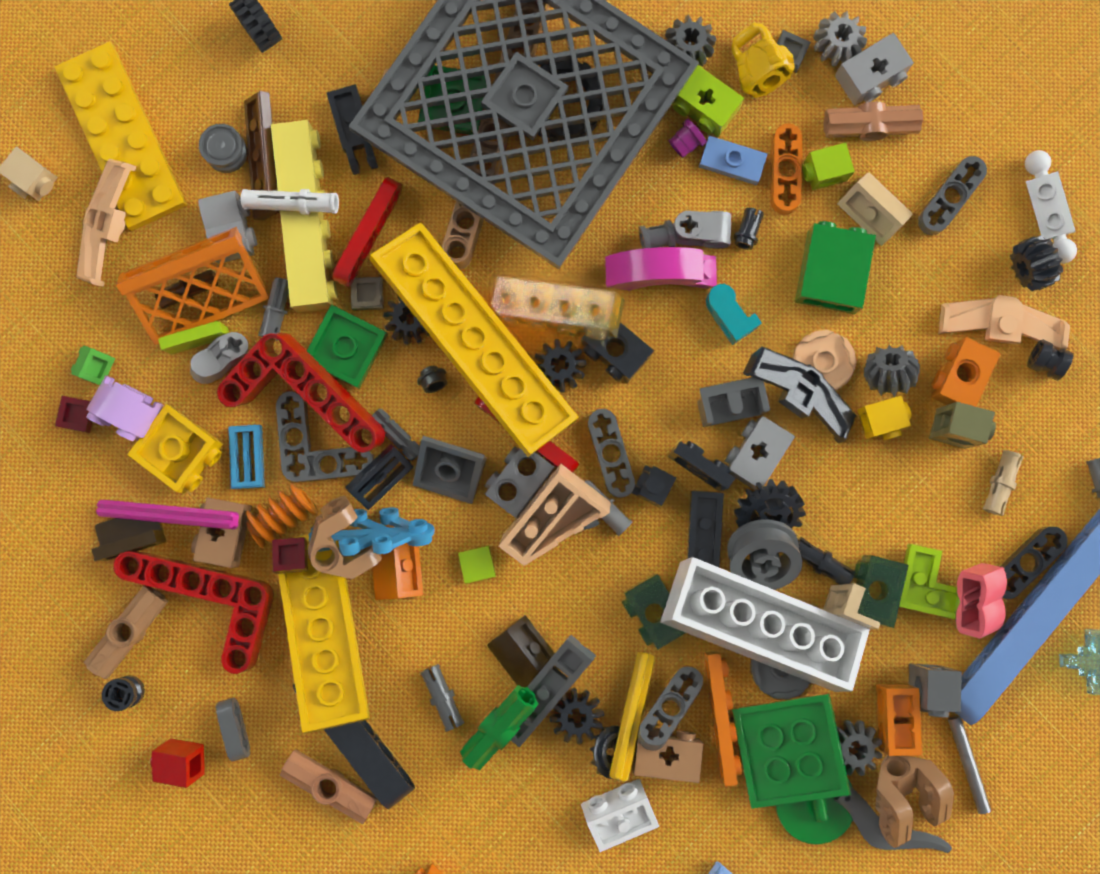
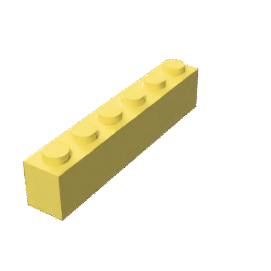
(303, 235)

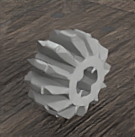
(844, 29)

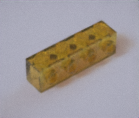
(557, 307)

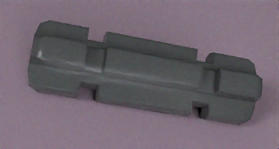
(397, 435)

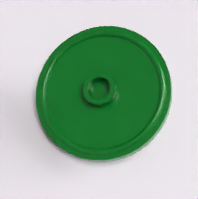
(815, 820)

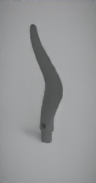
(868, 825)

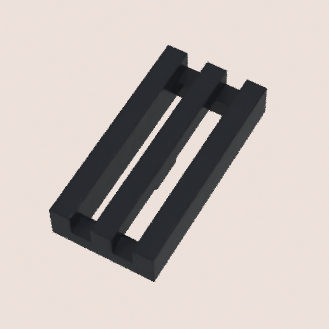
(376, 473)

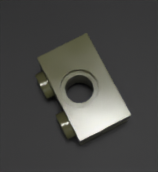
(963, 425)

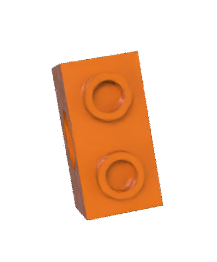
(978, 363)

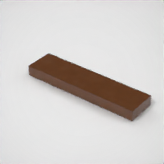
(260, 147)

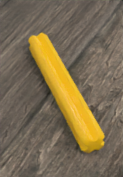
(632, 717)

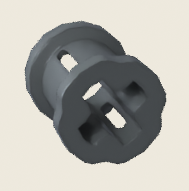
(657, 236)

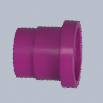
(687, 139)

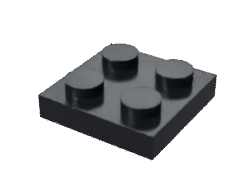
(713, 473)

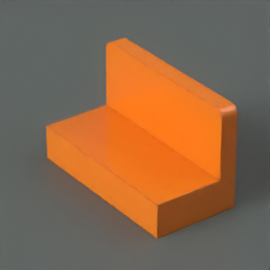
(398, 574)

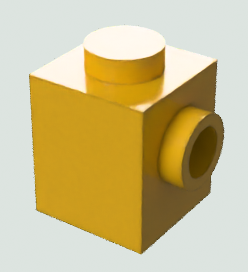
(885, 418)

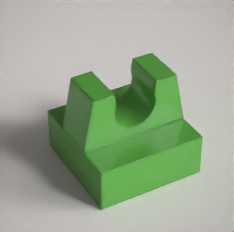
(92, 365)

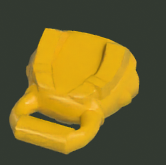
(764, 64)

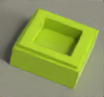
(476, 564)

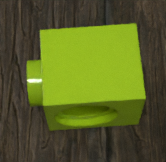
(828, 166)

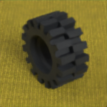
(256, 23)

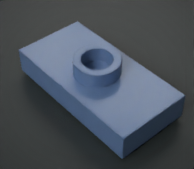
(733, 160)

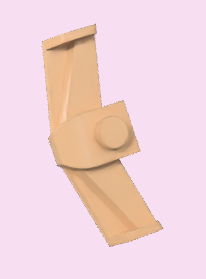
(102, 221)
(1004, 321)

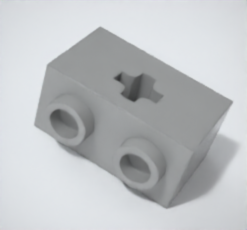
(886, 58)
(774, 444)

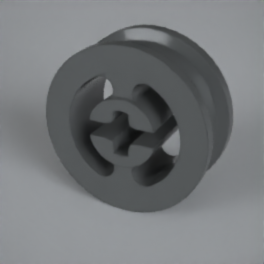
(763, 542)

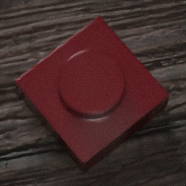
(73, 414)
(289, 555)

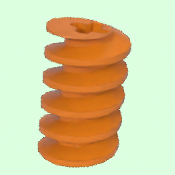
(279, 515)

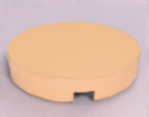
(829, 355)

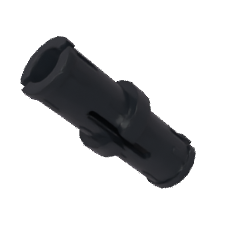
(824, 563)

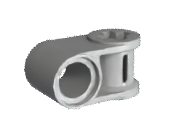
(707, 229)

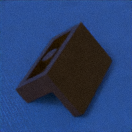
(126, 536)
(521, 651)

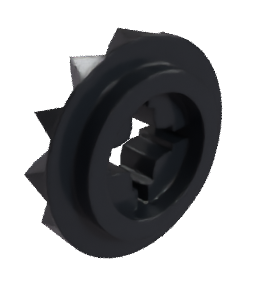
(604, 740)

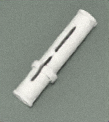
(290, 201)

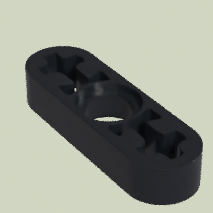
(1037, 540)

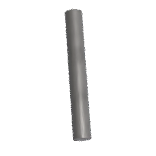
(969, 765)

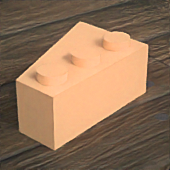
(555, 512)

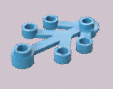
(382, 538)

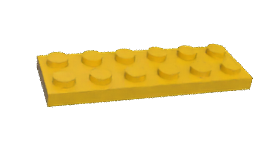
(120, 132)
(323, 648)

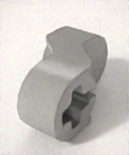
(218, 357)

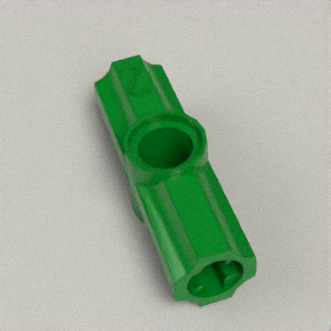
(499, 727)

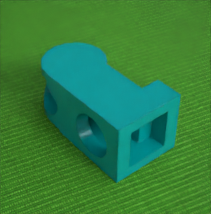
(729, 315)

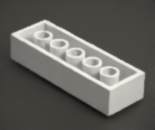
(765, 625)

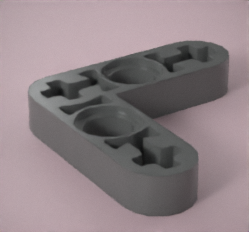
(309, 459)

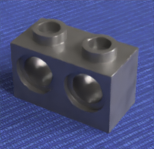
(525, 485)

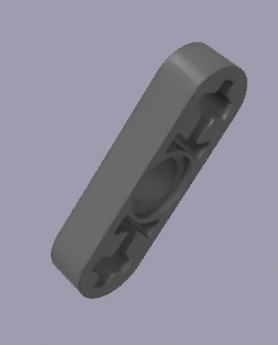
(964, 190)
(597, 433)
(651, 721)

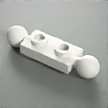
(1050, 204)

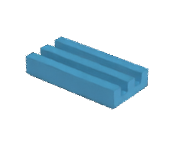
(258, 457)

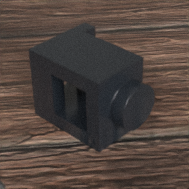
(653, 485)

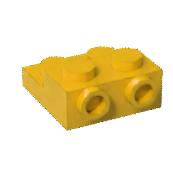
(176, 450)

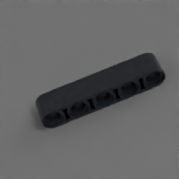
(372, 761)

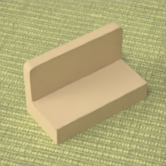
(875, 208)
(845, 601)

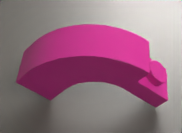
(660, 267)

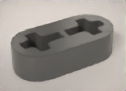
(233, 729)

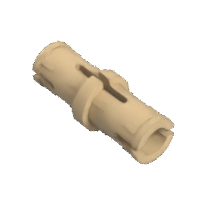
(1003, 482)

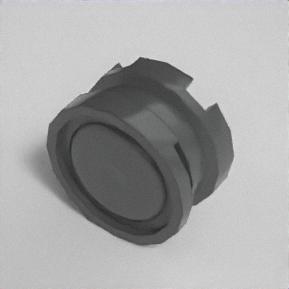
(223, 148)

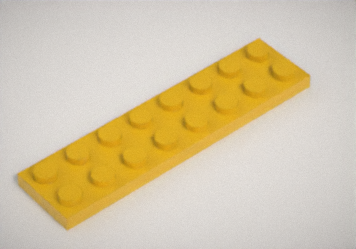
(474, 338)

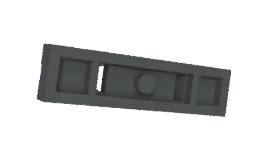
(551, 684)

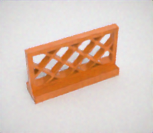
(181, 262)

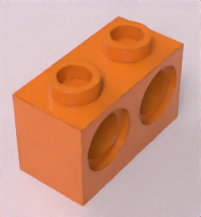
(899, 719)

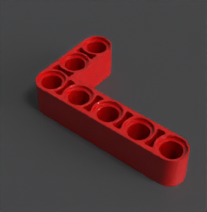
(305, 386)
(208, 589)

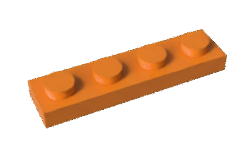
(724, 731)

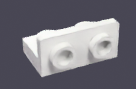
(619, 815)

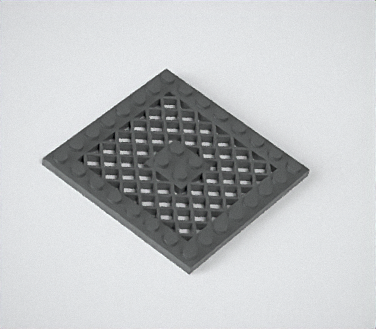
(525, 100)

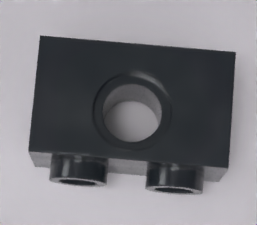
(626, 365)

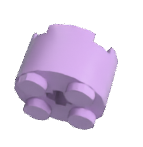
(123, 408)

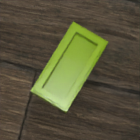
(192, 337)

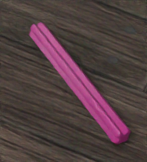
(168, 514)

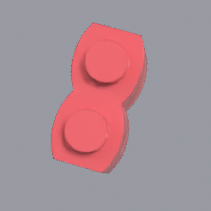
(981, 601)

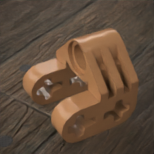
(335, 517)
(897, 780)

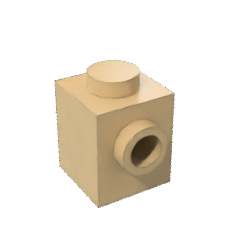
(27, 175)

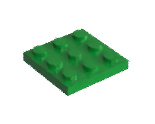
(791, 751)

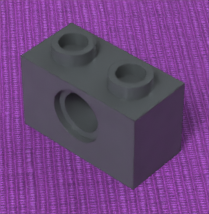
(937, 687)

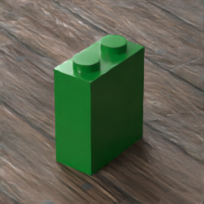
(835, 267)

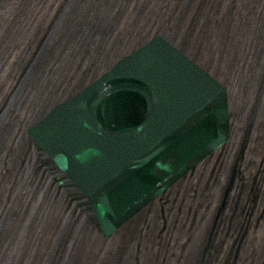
(891, 577)
(638, 599)

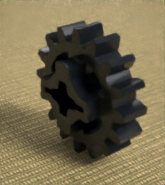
(771, 503)

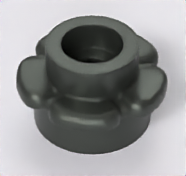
(432, 379)

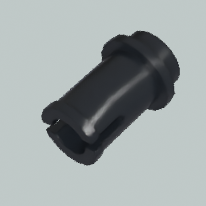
(748, 229)

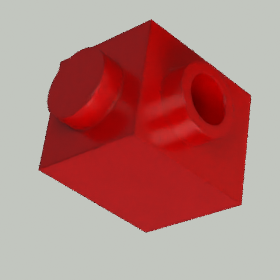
(178, 763)

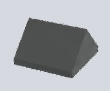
(448, 469)

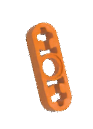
(795, 147)

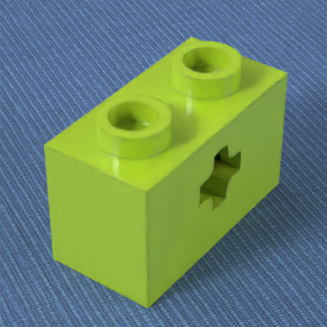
(722, 104)

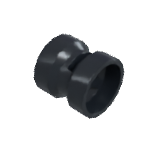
(1049, 359)
(130, 690)

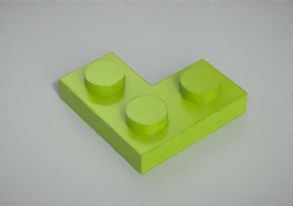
(920, 587)

